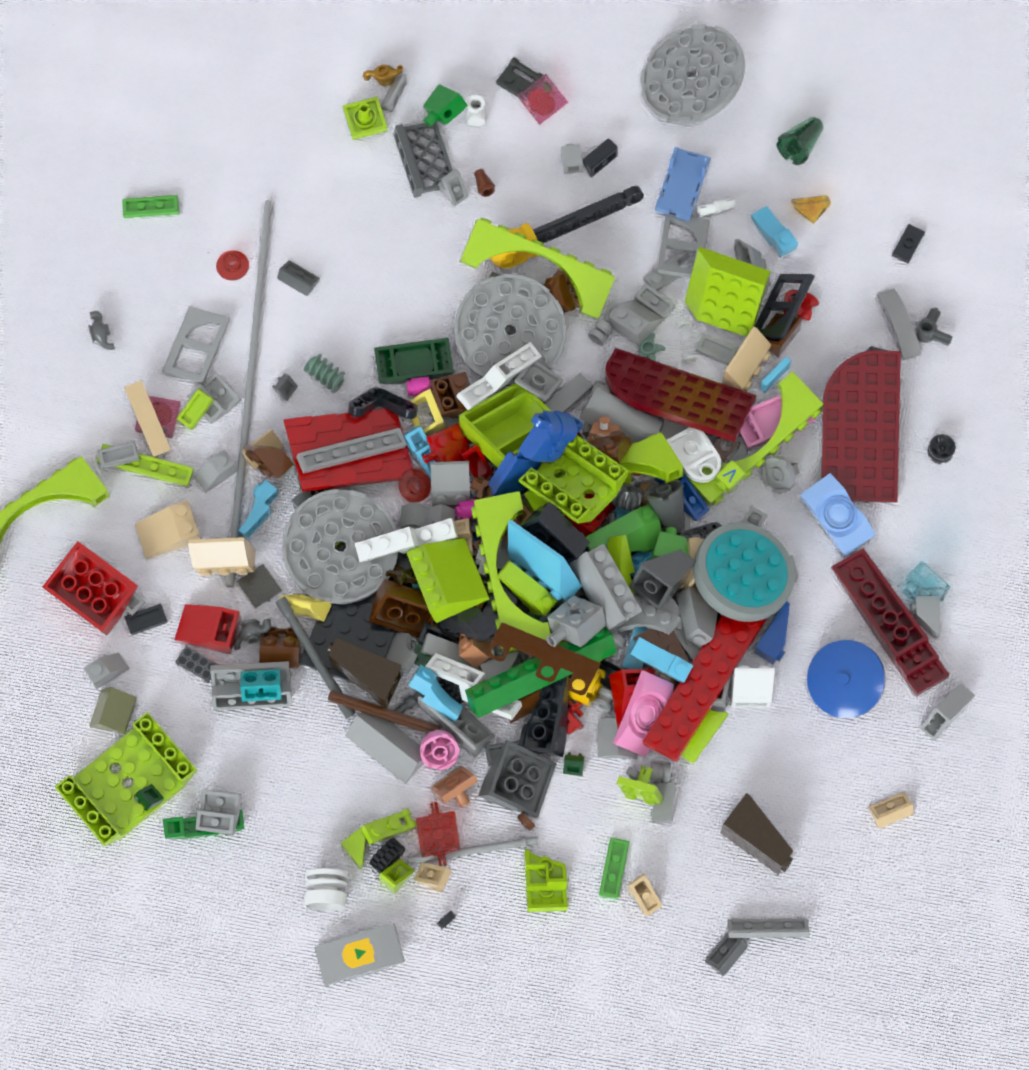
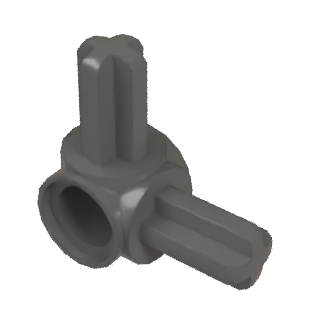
(931, 333)

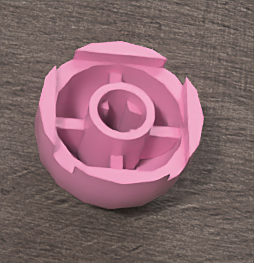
(439, 749)

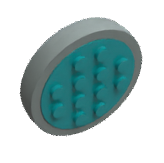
(743, 572)

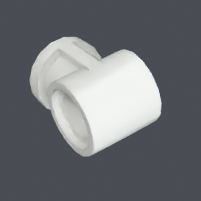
(475, 116)

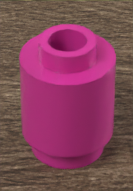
(418, 385)
(463, 509)

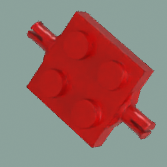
(447, 445)

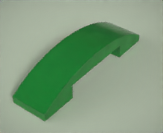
(186, 828)

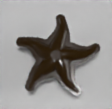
(401, 575)

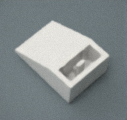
(752, 686)

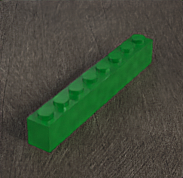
(522, 678)

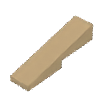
(147, 418)

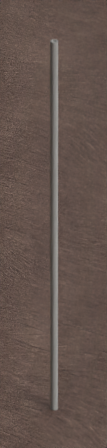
(250, 377)

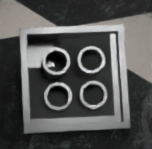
(518, 779)

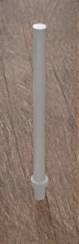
(523, 842)

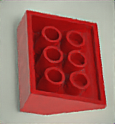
(91, 588)

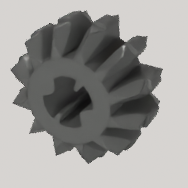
(628, 497)

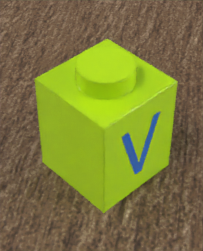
(729, 477)

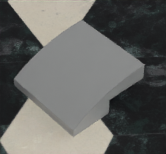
(224, 397)
(218, 812)

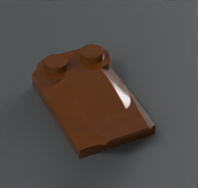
(614, 445)

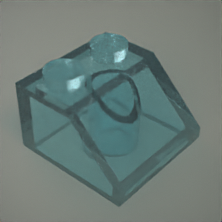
(924, 582)

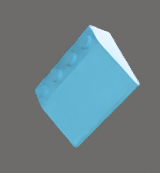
(541, 563)

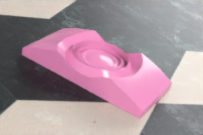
(762, 422)
(642, 711)

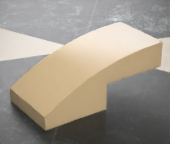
(464, 530)

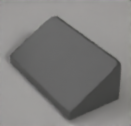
(297, 278)
(726, 954)

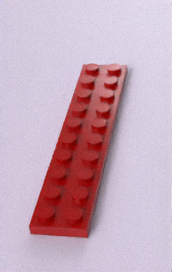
(702, 687)

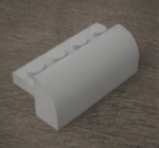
(634, 423)
(605, 586)
(227, 690)

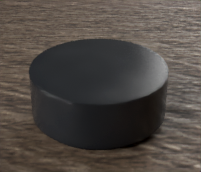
(450, 916)

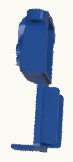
(543, 444)

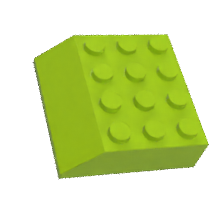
(726, 291)
(501, 422)

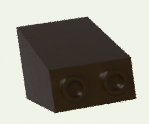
(367, 670)
(757, 836)

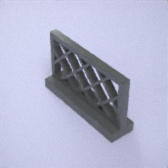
(409, 157)

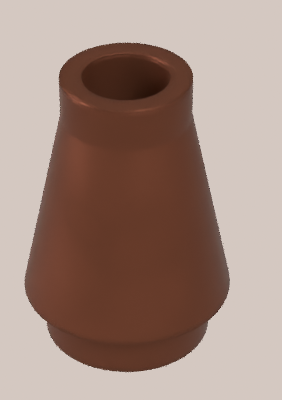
(484, 184)

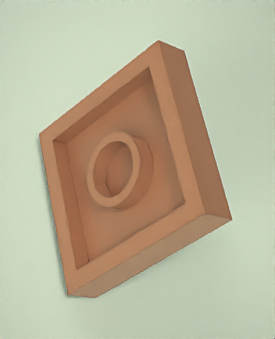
(455, 786)

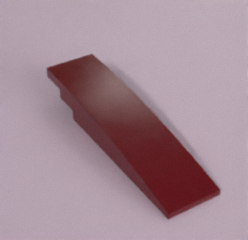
(890, 622)

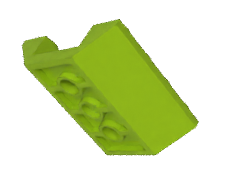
(585, 472)

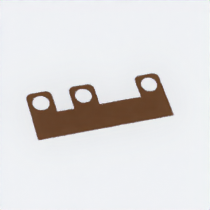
(554, 657)

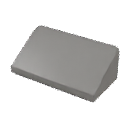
(394, 93)
(664, 812)

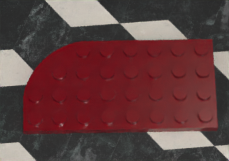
(678, 395)
(863, 426)

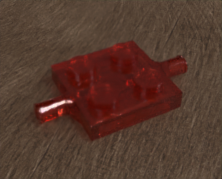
(438, 834)

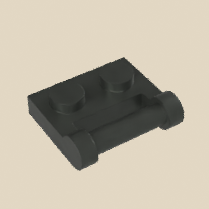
(512, 81)

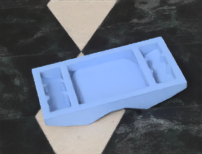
(837, 514)

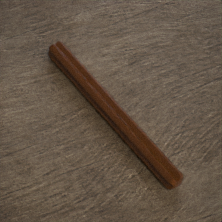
(382, 712)

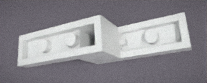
(499, 376)
(405, 540)
(466, 678)

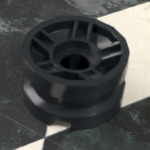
(948, 446)

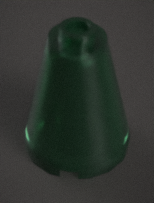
(800, 140)

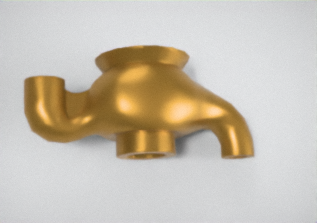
(383, 74)

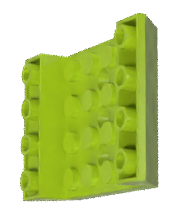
(145, 757)

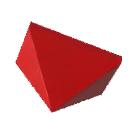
(477, 463)

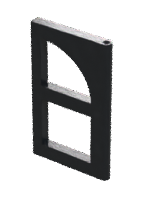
(780, 329)

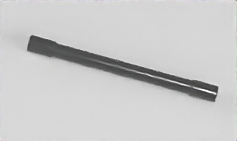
(288, 612)

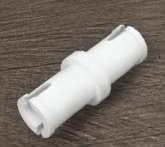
(715, 206)

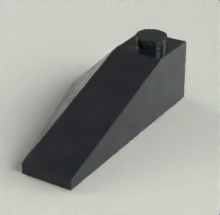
(470, 623)
(547, 725)

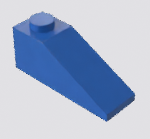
(693, 503)
(774, 639)

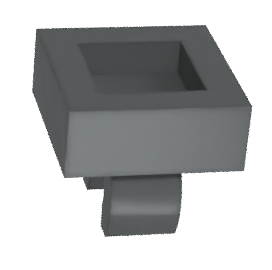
(285, 387)

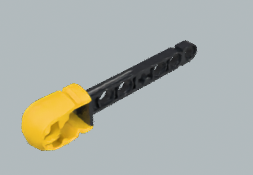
(573, 220)

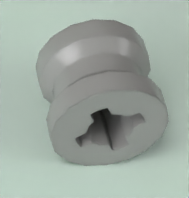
(604, 699)

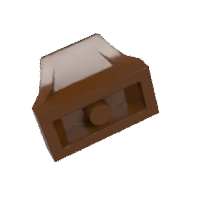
(559, 289)

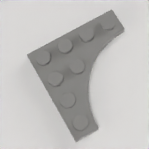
(651, 618)

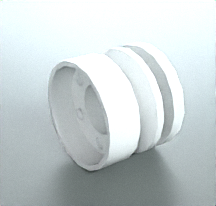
(326, 885)

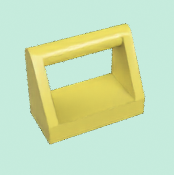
(439, 424)
(308, 606)

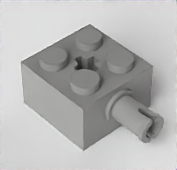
(575, 622)

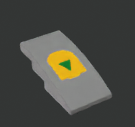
(359, 954)

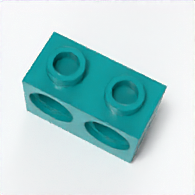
(261, 685)

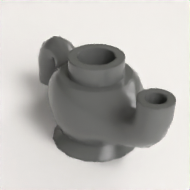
(99, 330)
(251, 631)

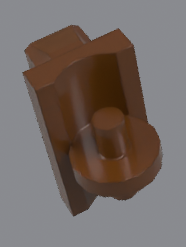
(481, 486)

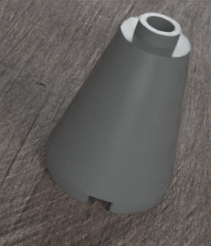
(668, 503)

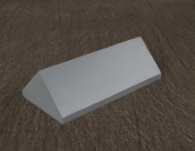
(466, 729)
(386, 745)

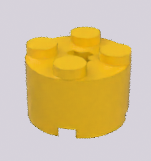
(592, 691)

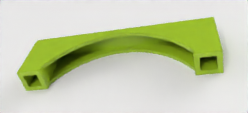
(589, 283)
(797, 408)
(648, 457)
(70, 483)
(493, 520)

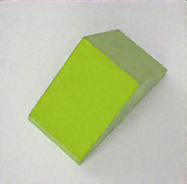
(355, 847)
(396, 875)

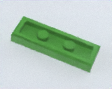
(150, 206)
(614, 868)

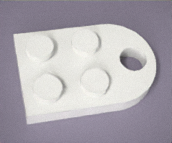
(696, 453)

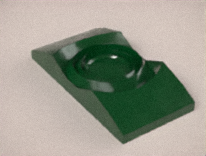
(413, 360)

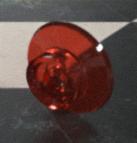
(234, 271)
(407, 487)

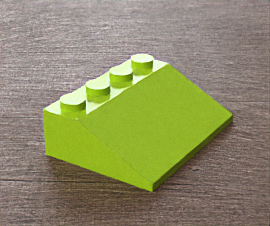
(447, 577)

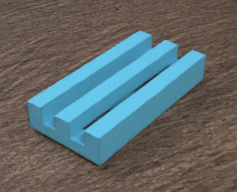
(775, 374)

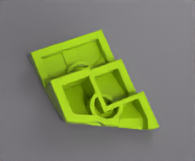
(704, 735)
(545, 884)

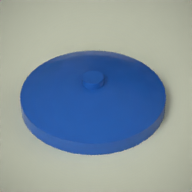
(846, 679)

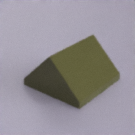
(113, 710)

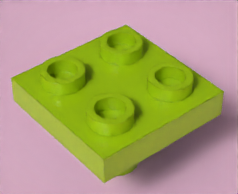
(365, 118)
(641, 788)

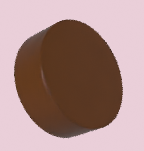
(525, 821)

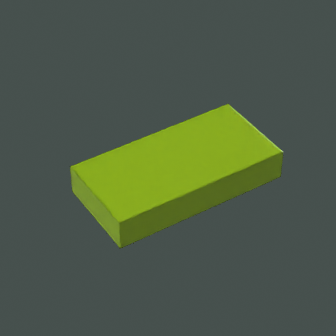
(195, 409)

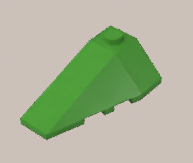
(640, 527)

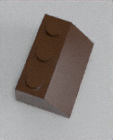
(400, 608)

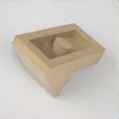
(433, 876)
(644, 895)

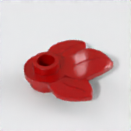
(805, 309)

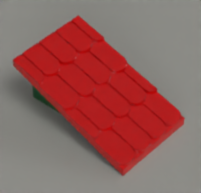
(325, 430)

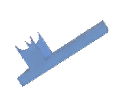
(685, 175)

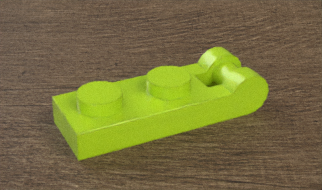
(388, 827)

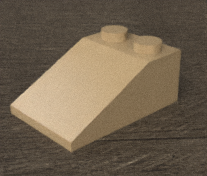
(167, 530)

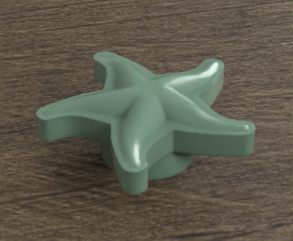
(649, 348)

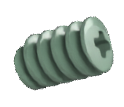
(325, 373)

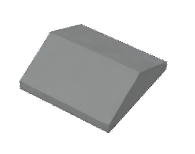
(539, 381)
(606, 734)

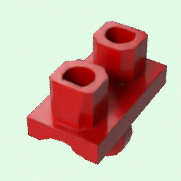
(573, 723)

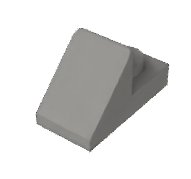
(453, 187)

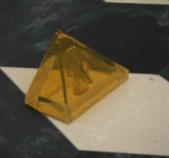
(811, 207)

